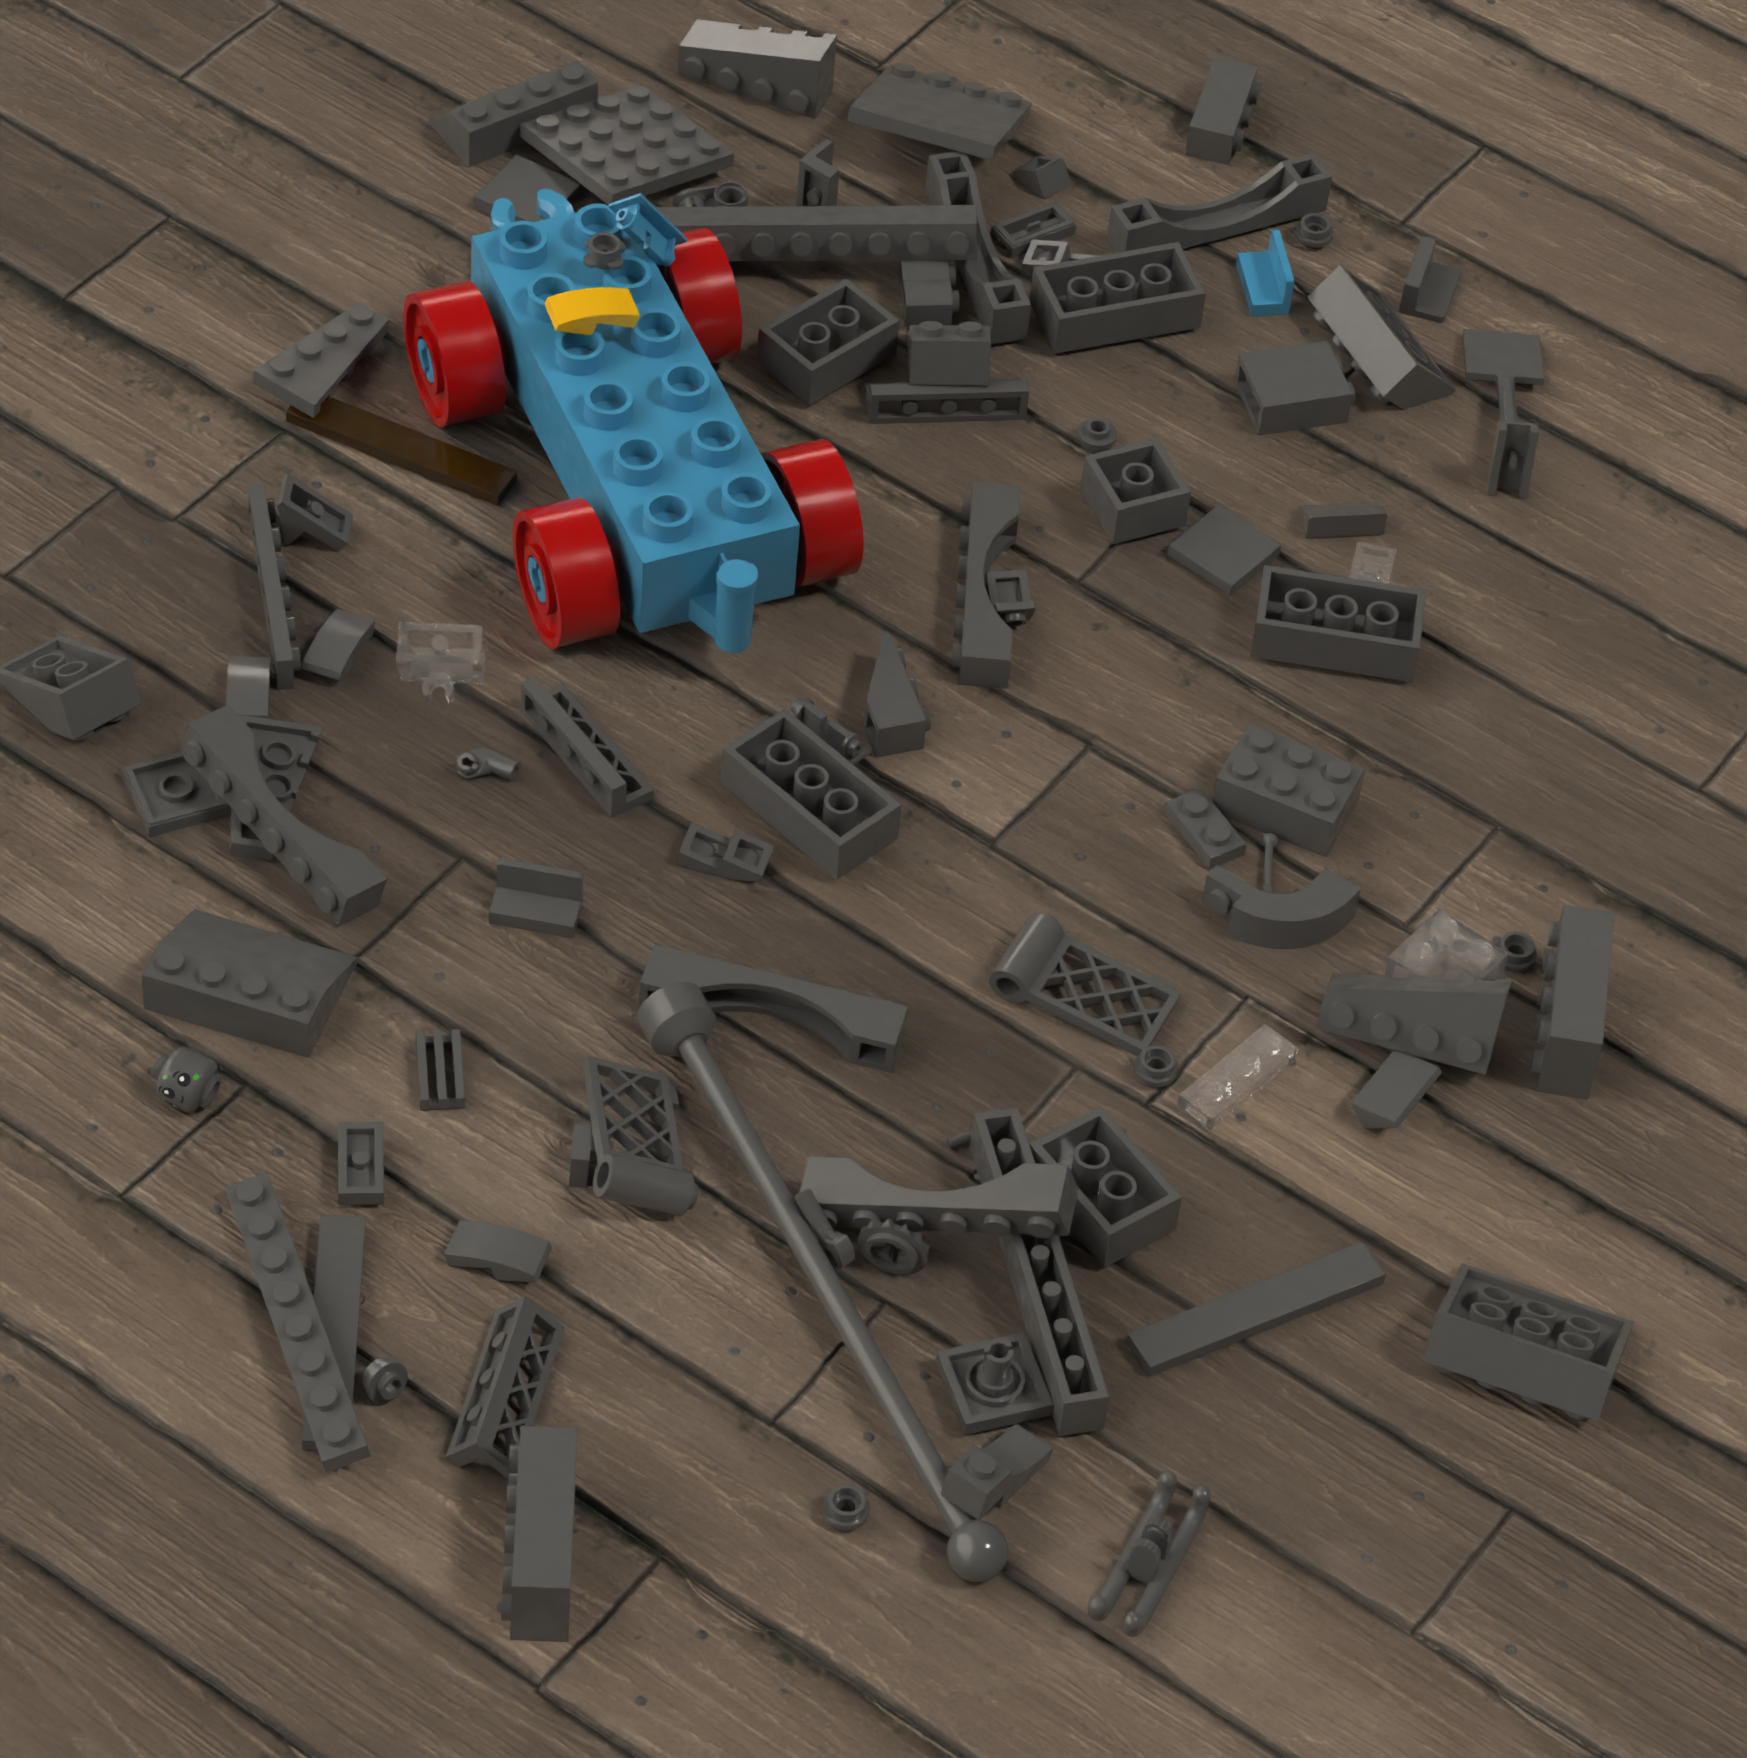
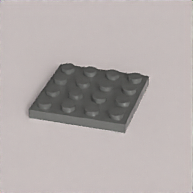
(626, 144)

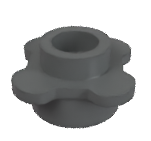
(604, 251)

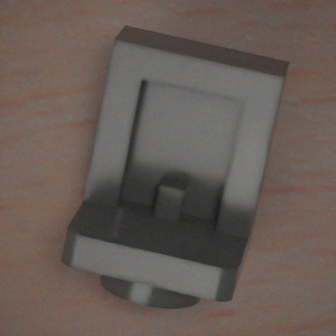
(1010, 595)

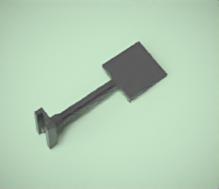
(1507, 360)

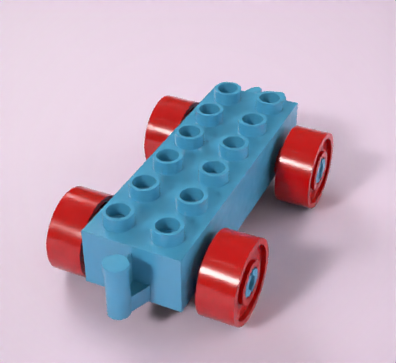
(639, 429)

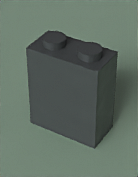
(1294, 387)

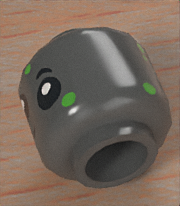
(186, 1079)

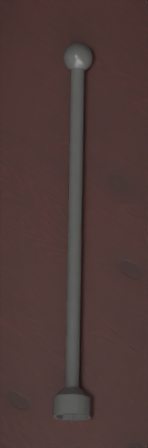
(679, 1025)

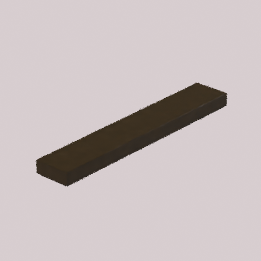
(408, 449)

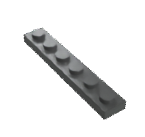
(275, 598)

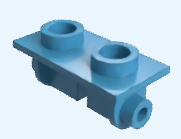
(648, 226)

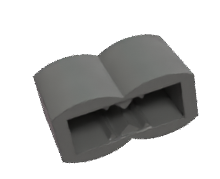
(927, 291)

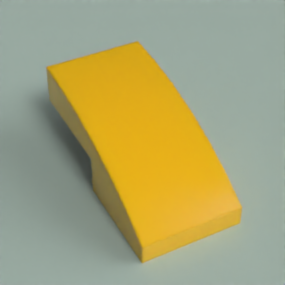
(584, 308)

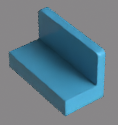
(1267, 278)

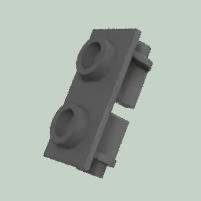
(833, 733)

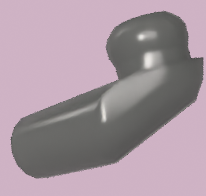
(485, 761)

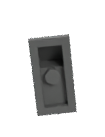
(307, 510)

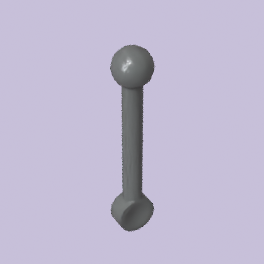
(1269, 841)

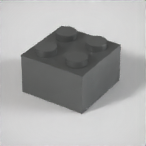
(1135, 491)

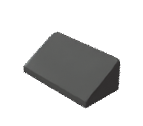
(1342, 519)
(1394, 1090)

